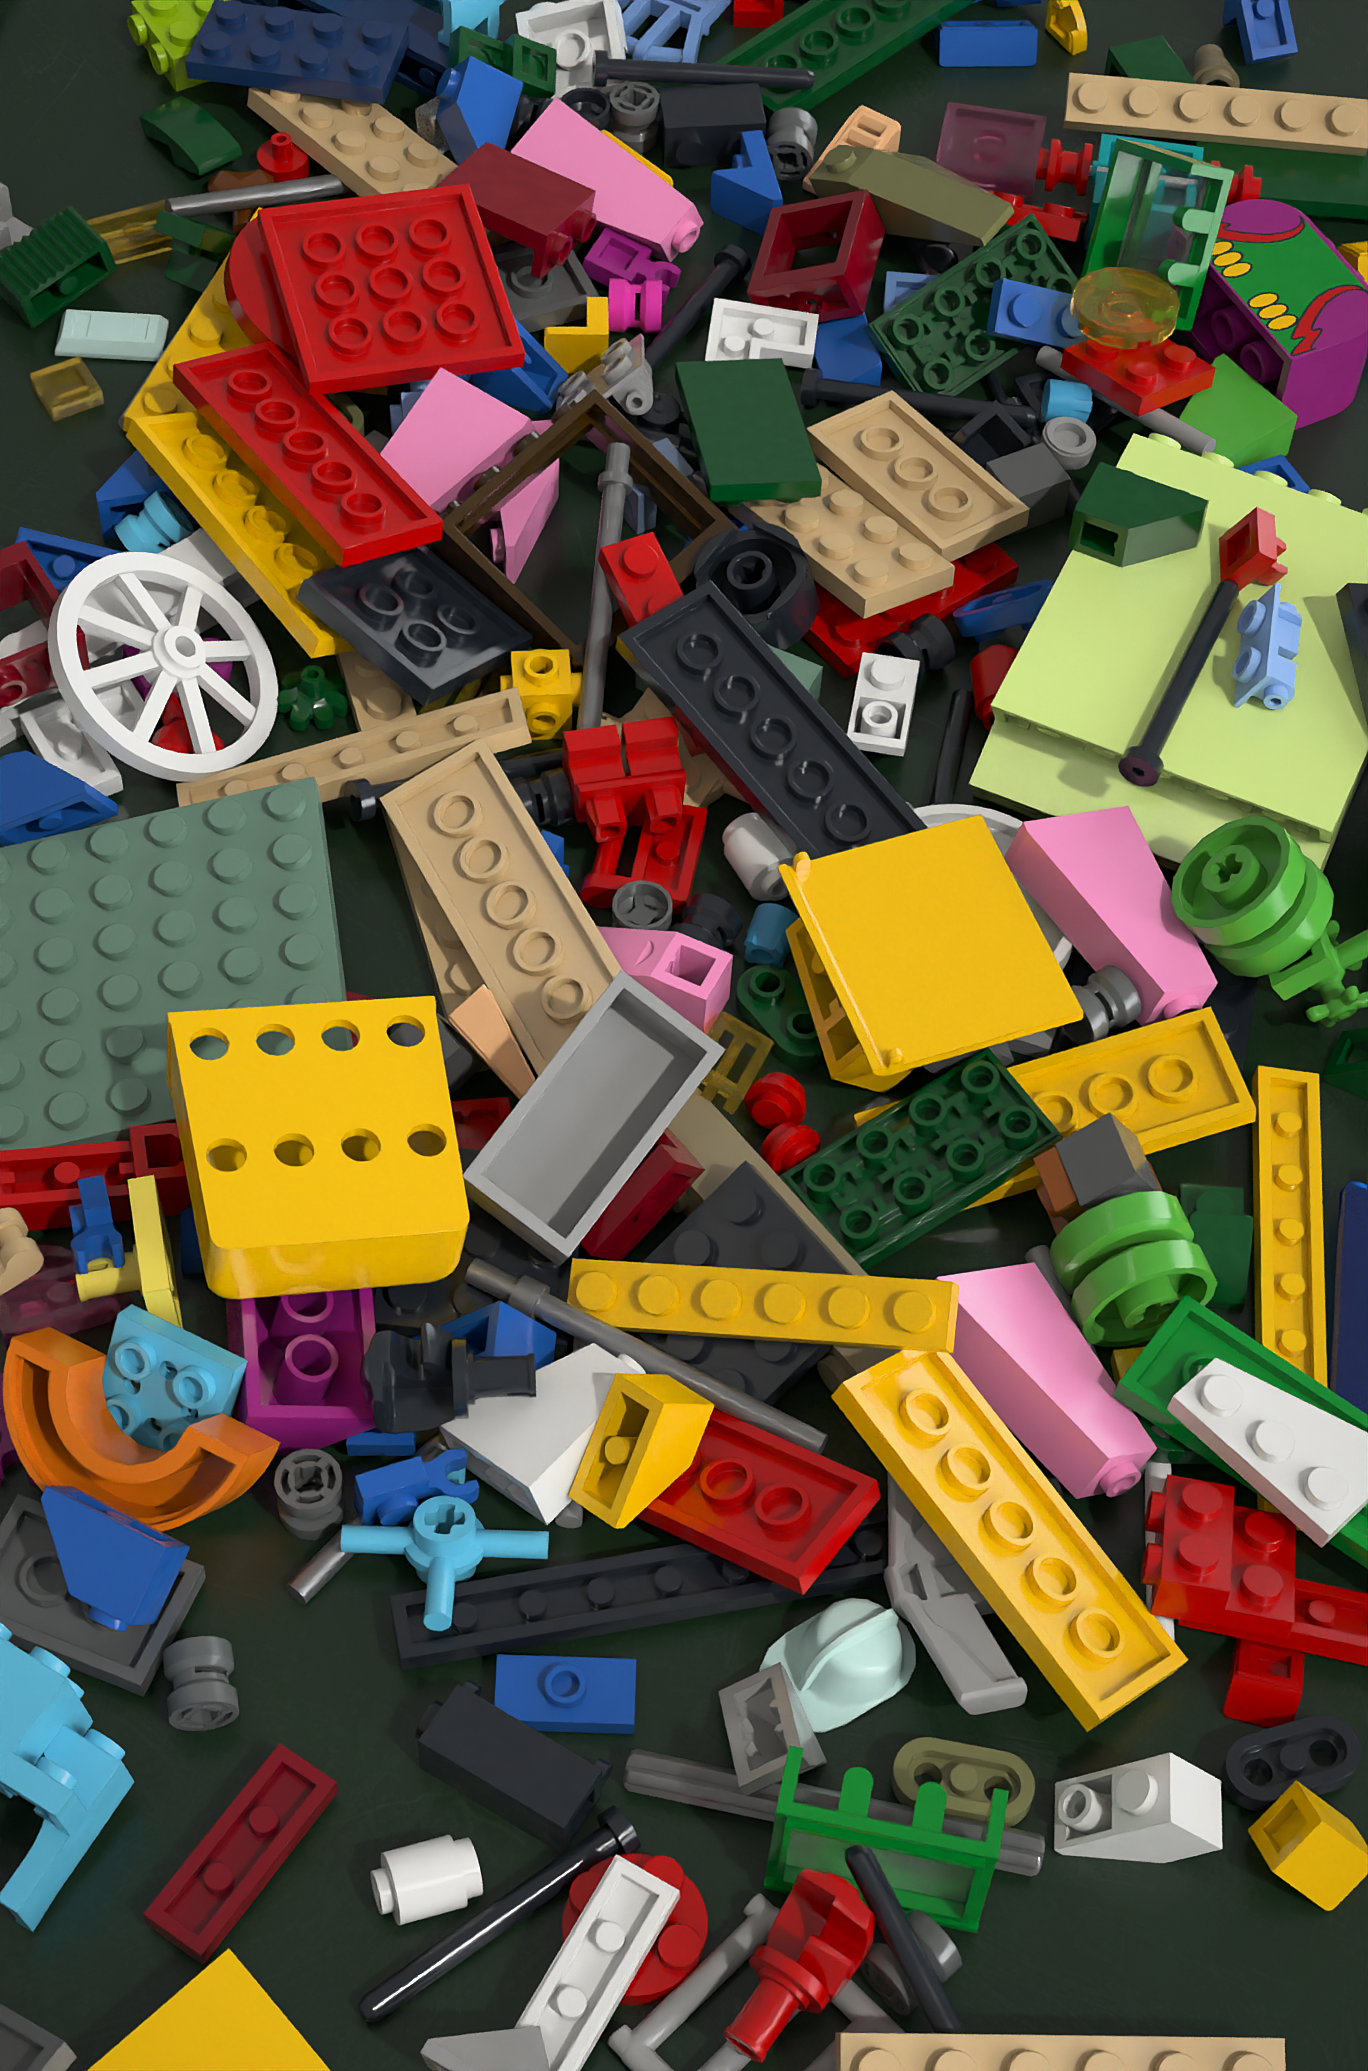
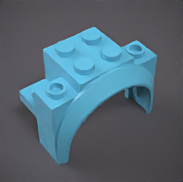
(71, 1786)

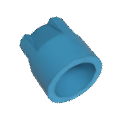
(1066, 399)
(766, 935)

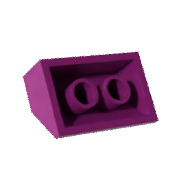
(303, 1365)

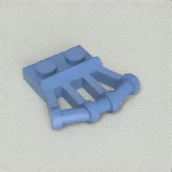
(672, 14)

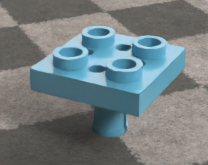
(174, 1375)

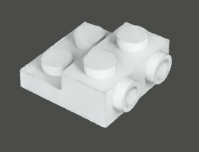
(575, 32)

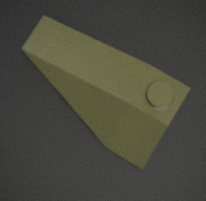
(914, 195)

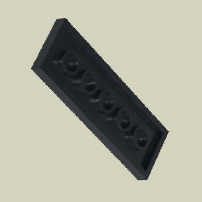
(763, 727)

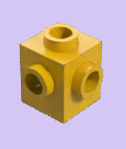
(545, 689)

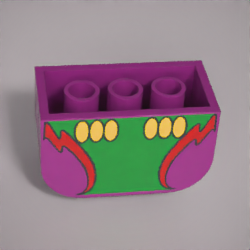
(1284, 309)

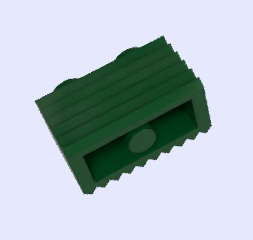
(53, 266)

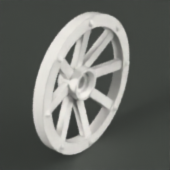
(169, 660)

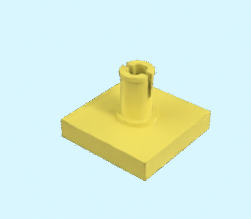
(147, 1266)

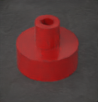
(283, 158)

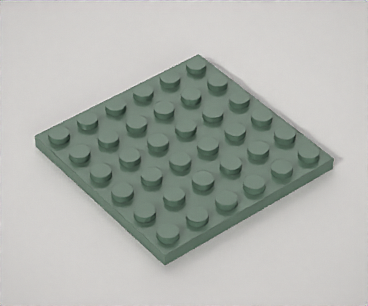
(146, 921)

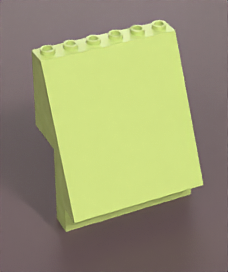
(1114, 641)

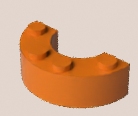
(71, 1439)

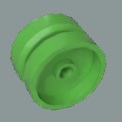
(1252, 896)
(1130, 1267)

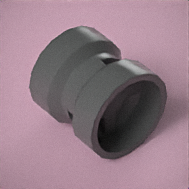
(634, 115)
(791, 142)
(642, 907)
(1106, 1002)
(310, 1510)
(200, 1683)
(886, 1976)

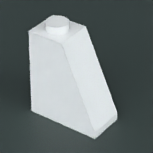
(537, 1443)

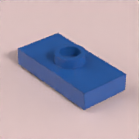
(568, 1692)

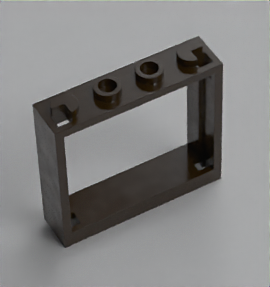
(650, 472)

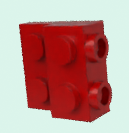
(1219, 1559)

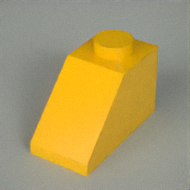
(639, 1445)

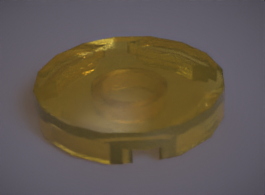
(1124, 307)

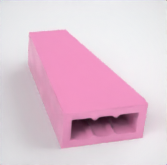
(627, 192)
(453, 440)
(1113, 905)
(1046, 1380)

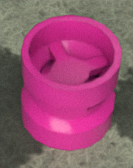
(622, 305)

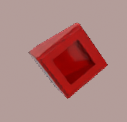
(1264, 1684)

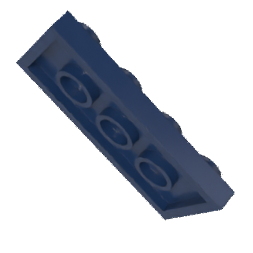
(298, 51)

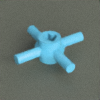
(444, 1547)

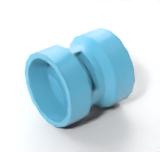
(158, 525)

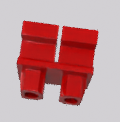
(626, 776)

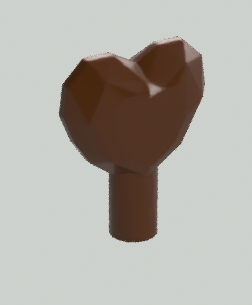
(232, 180)

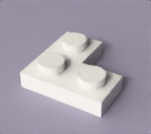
(761, 332)
(66, 744)

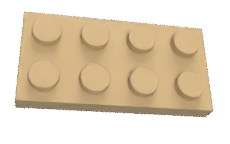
(917, 476)
(855, 547)

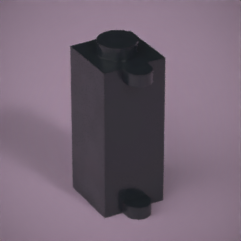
(509, 1767)

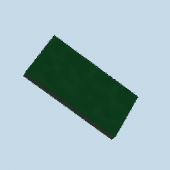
(1307, 180)
(939, 333)
(747, 431)
(923, 1159)

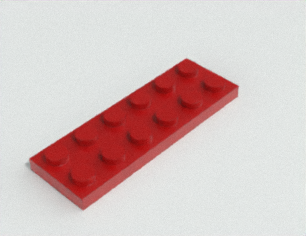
(307, 454)

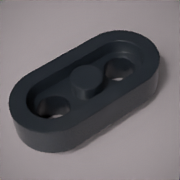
(1284, 1757)

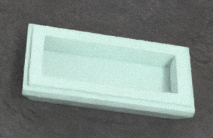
(112, 335)

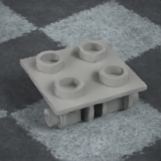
(621, 374)

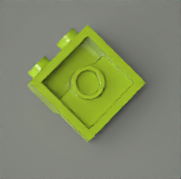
(168, 34)

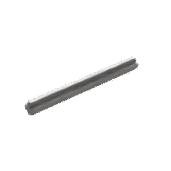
(719, 1790)

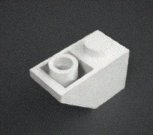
(883, 703)
(1139, 1812)

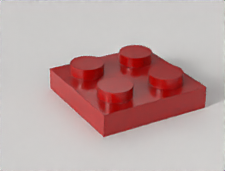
(1140, 376)

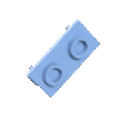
(1266, 633)

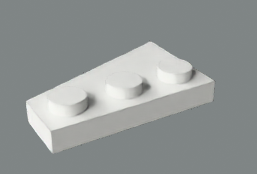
(1281, 1445)

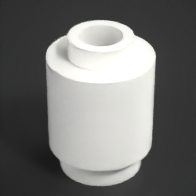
(755, 855)
(427, 1879)

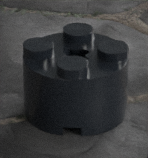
(764, 580)

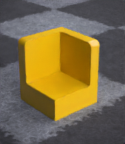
(581, 347)
(1311, 1846)

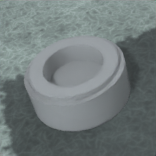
(1069, 441)

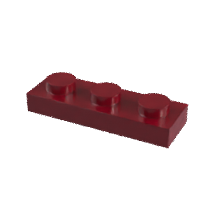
(240, 1853)

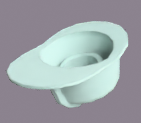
(845, 1661)

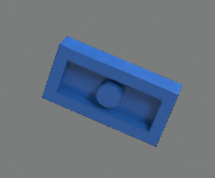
(1032, 315)

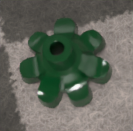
(313, 698)

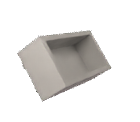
(590, 1118)

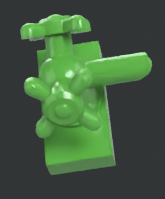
(1323, 971)

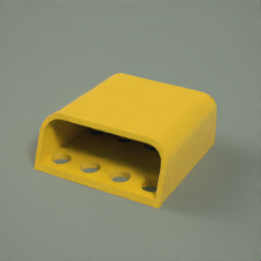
(319, 1157)

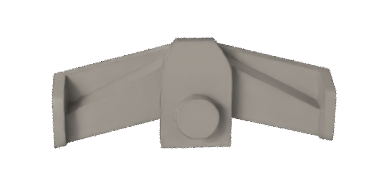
(946, 1611)

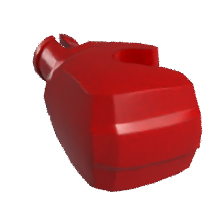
(806, 1958)

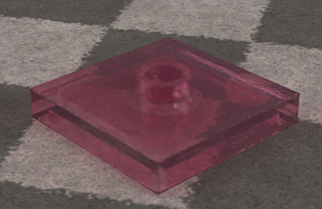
(992, 147)

